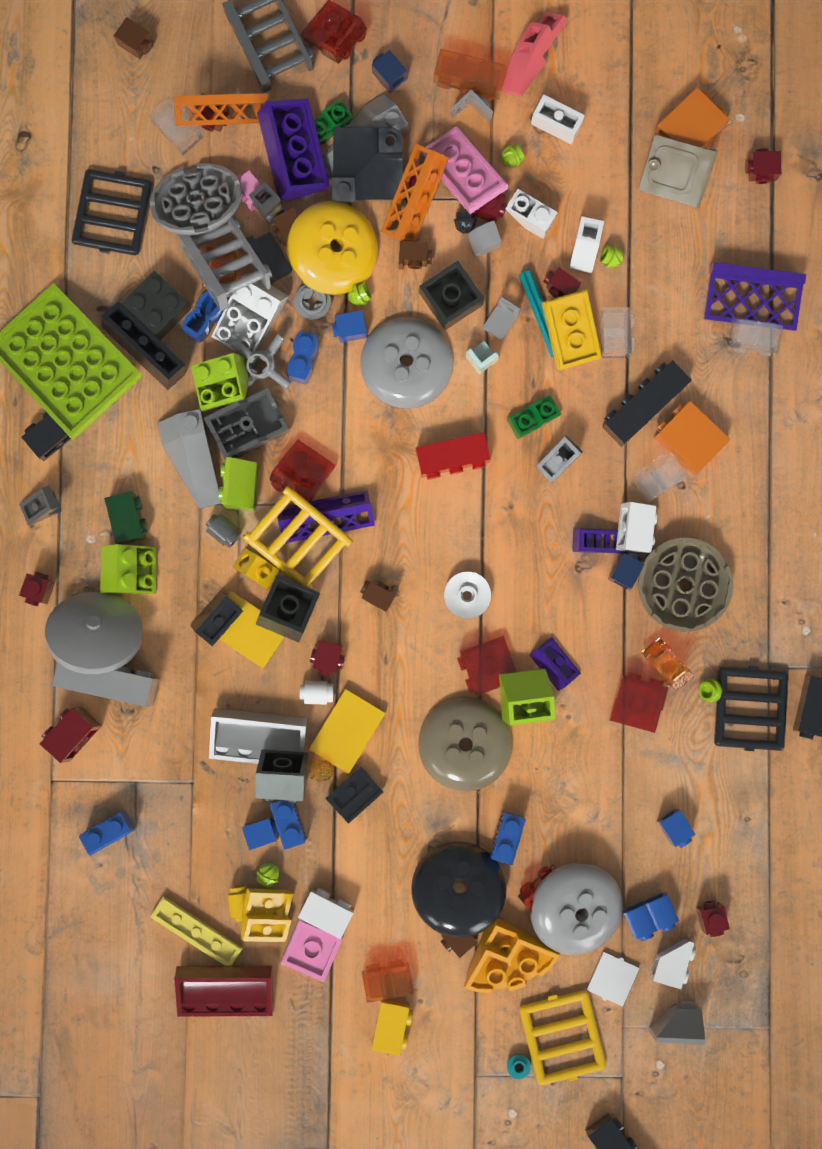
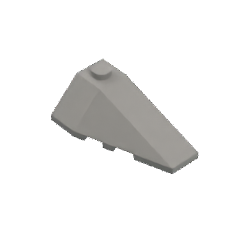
(377, 113)
(189, 449)

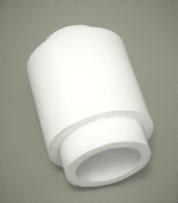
(317, 692)

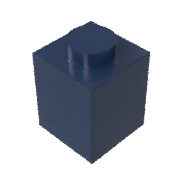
(389, 71)
(626, 570)

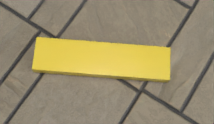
(196, 932)

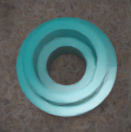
(515, 1059)

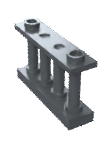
(255, 54)

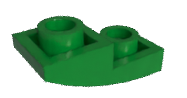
(333, 116)
(534, 416)

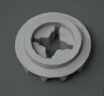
(305, 293)

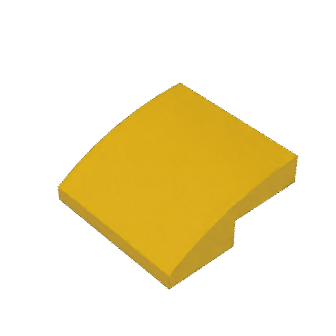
(266, 915)

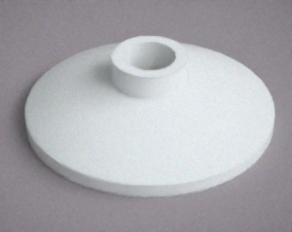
(476, 586)

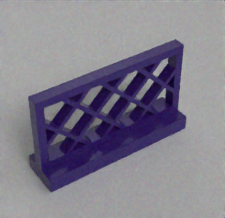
(757, 276)

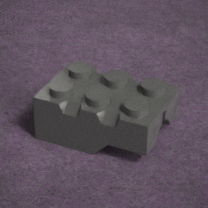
(247, 424)

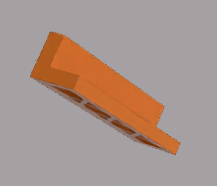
(213, 101)
(418, 196)

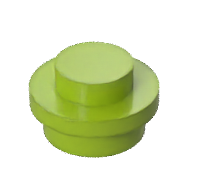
(710, 690)

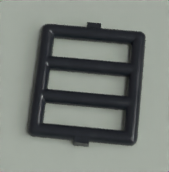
(86, 196)
(780, 698)

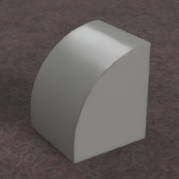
(484, 239)

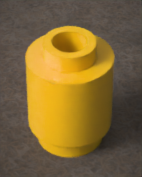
(236, 901)

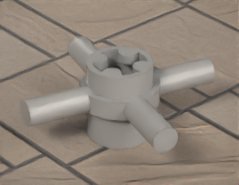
(267, 356)

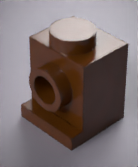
(414, 255)
(378, 594)

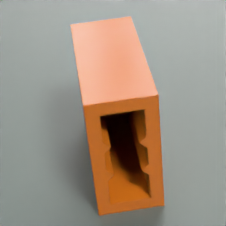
(694, 120)
(691, 437)

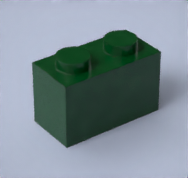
(126, 517)

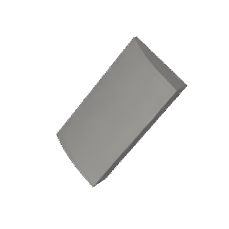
(243, 734)

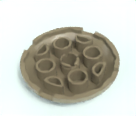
(708, 579)
(441, 738)

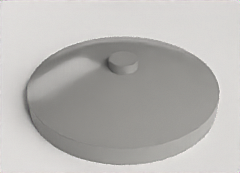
(93, 633)

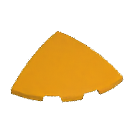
(508, 959)

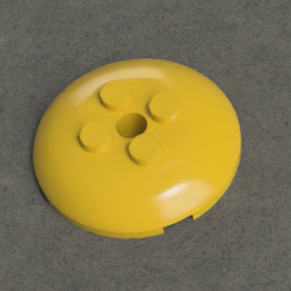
(315, 260)

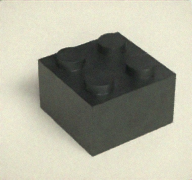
(451, 295)
(156, 305)
(287, 608)
(281, 775)

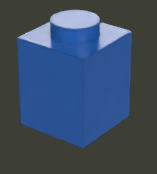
(349, 326)
(676, 828)
(260, 833)

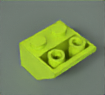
(220, 381)
(239, 484)
(128, 569)
(526, 697)

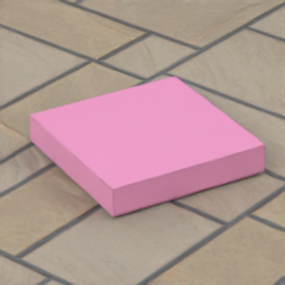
(311, 951)

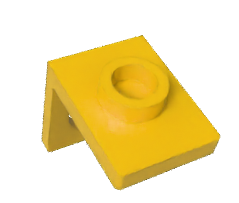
(256, 568)

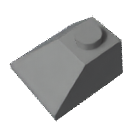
(680, 1025)

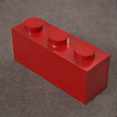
(453, 456)

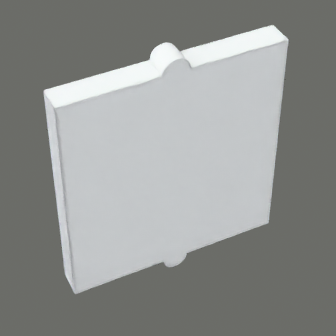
(612, 978)

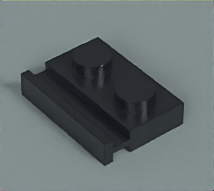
(354, 795)

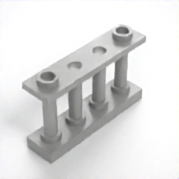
(211, 276)

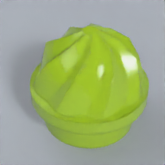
(512, 156)
(611, 256)
(359, 294)
(267, 874)

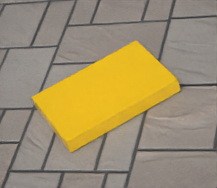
(571, 329)
(247, 637)
(347, 731)

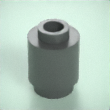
(222, 530)

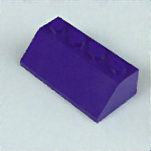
(293, 148)

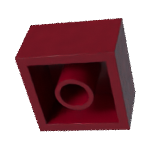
(70, 734)

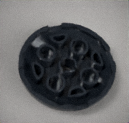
(455, 912)

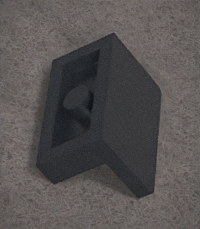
(270, 254)
(216, 618)

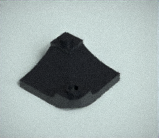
(366, 164)

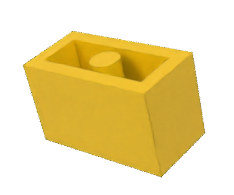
(390, 1027)

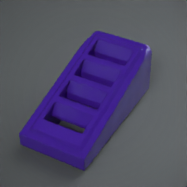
(584, 545)

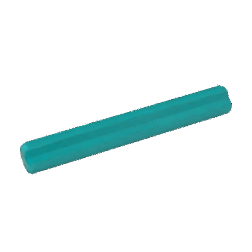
(535, 301)

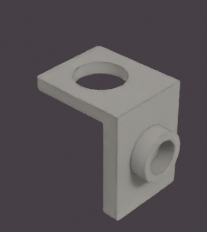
(476, 101)
(501, 318)

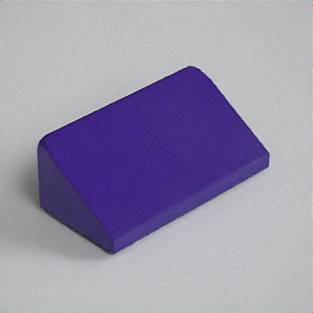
(557, 664)

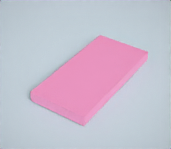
(467, 170)

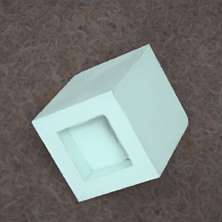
(481, 357)

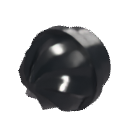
(465, 222)

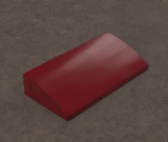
(224, 991)

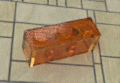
(469, 73)

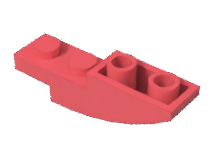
(529, 53)

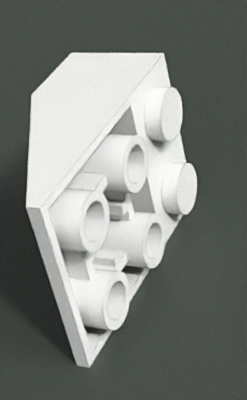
(250, 315)

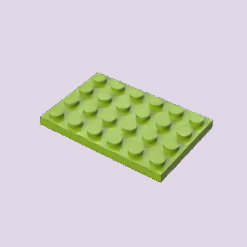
(65, 361)

